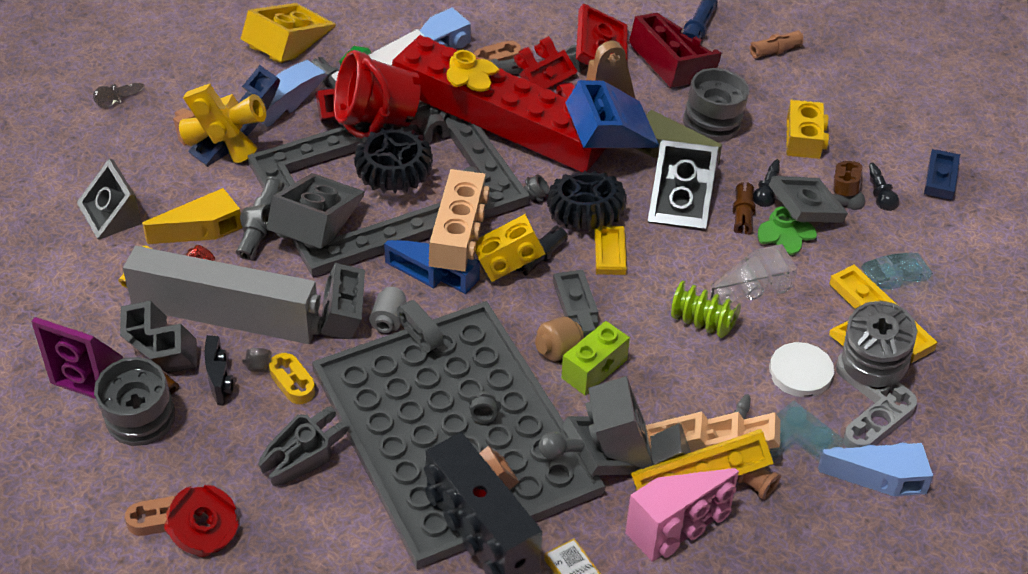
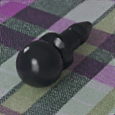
(764, 195)
(886, 198)

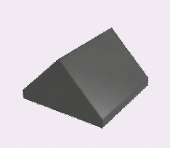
(109, 202)

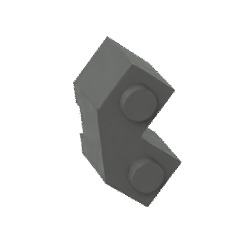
(147, 331)

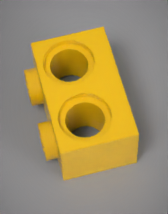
(806, 129)
(508, 248)

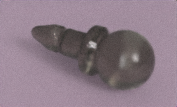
(106, 96)

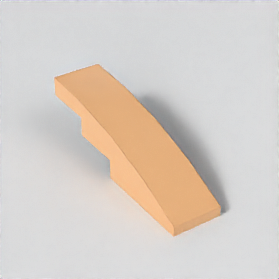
(706, 432)

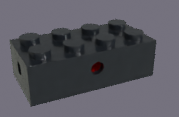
(482, 508)

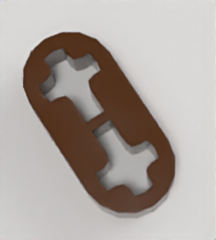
(847, 178)

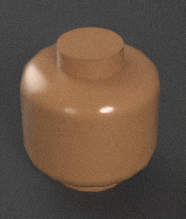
(558, 337)

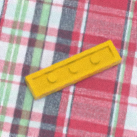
(860, 289)
(742, 452)

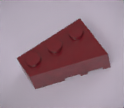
(669, 50)

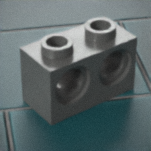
(342, 301)

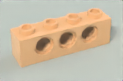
(458, 220)

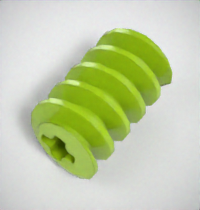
(704, 310)

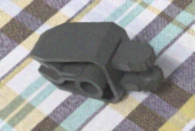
(301, 446)

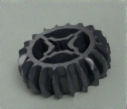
(393, 160)
(586, 200)

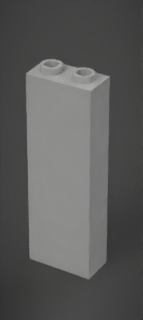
(224, 294)

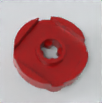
(196, 539)

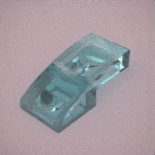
(894, 269)

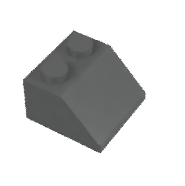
(619, 423)

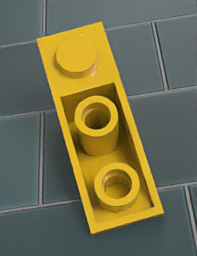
(198, 220)

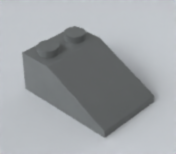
(683, 185)
(312, 210)

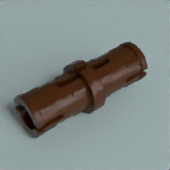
(744, 208)

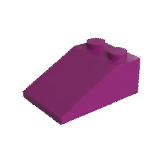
(72, 357)

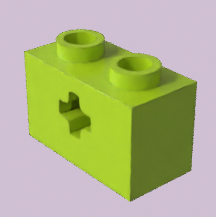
(595, 357)

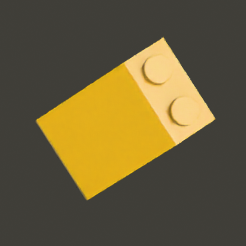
(284, 30)

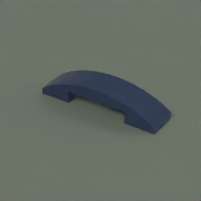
(260, 83)

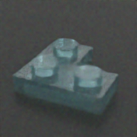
(806, 431)

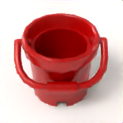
(373, 94)

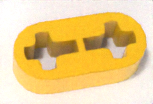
(297, 375)

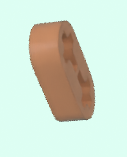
(499, 51)
(155, 513)

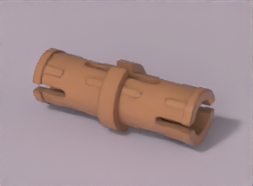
(776, 44)

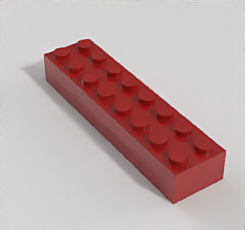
(509, 108)

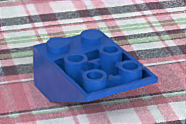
(608, 117)

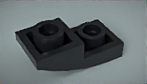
(216, 364)

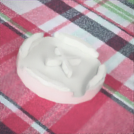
(801, 369)

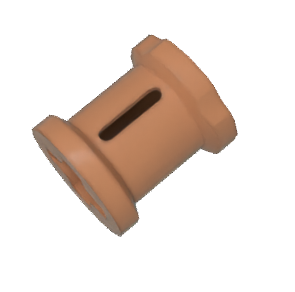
(761, 481)

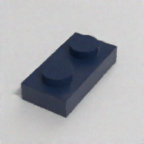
(942, 174)

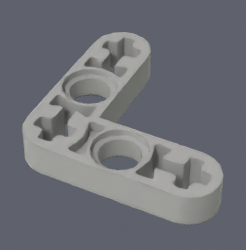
(883, 407)

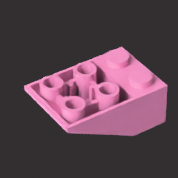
(678, 509)

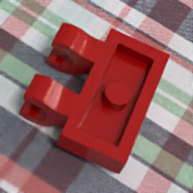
(548, 72)

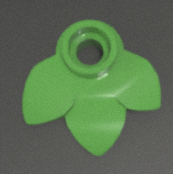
(785, 230)

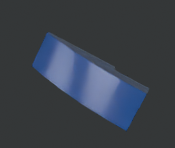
(414, 261)

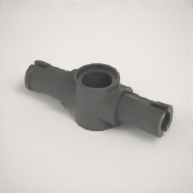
(255, 219)

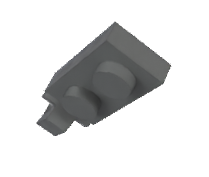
(576, 299)

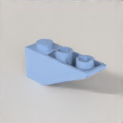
(448, 29)
(886, 468)

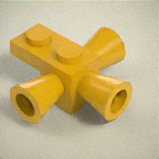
(221, 120)

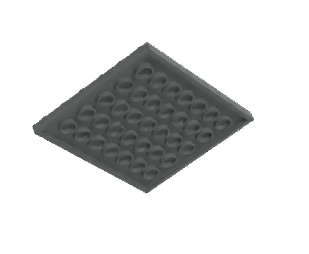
(414, 399)

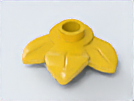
(470, 71)

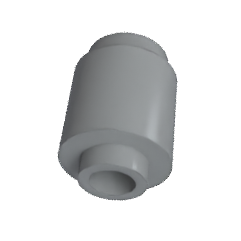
(384, 312)

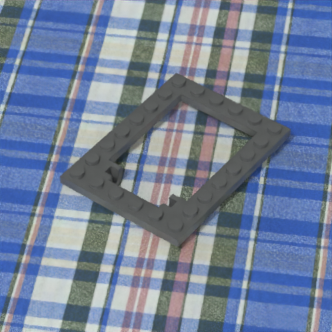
(504, 195)

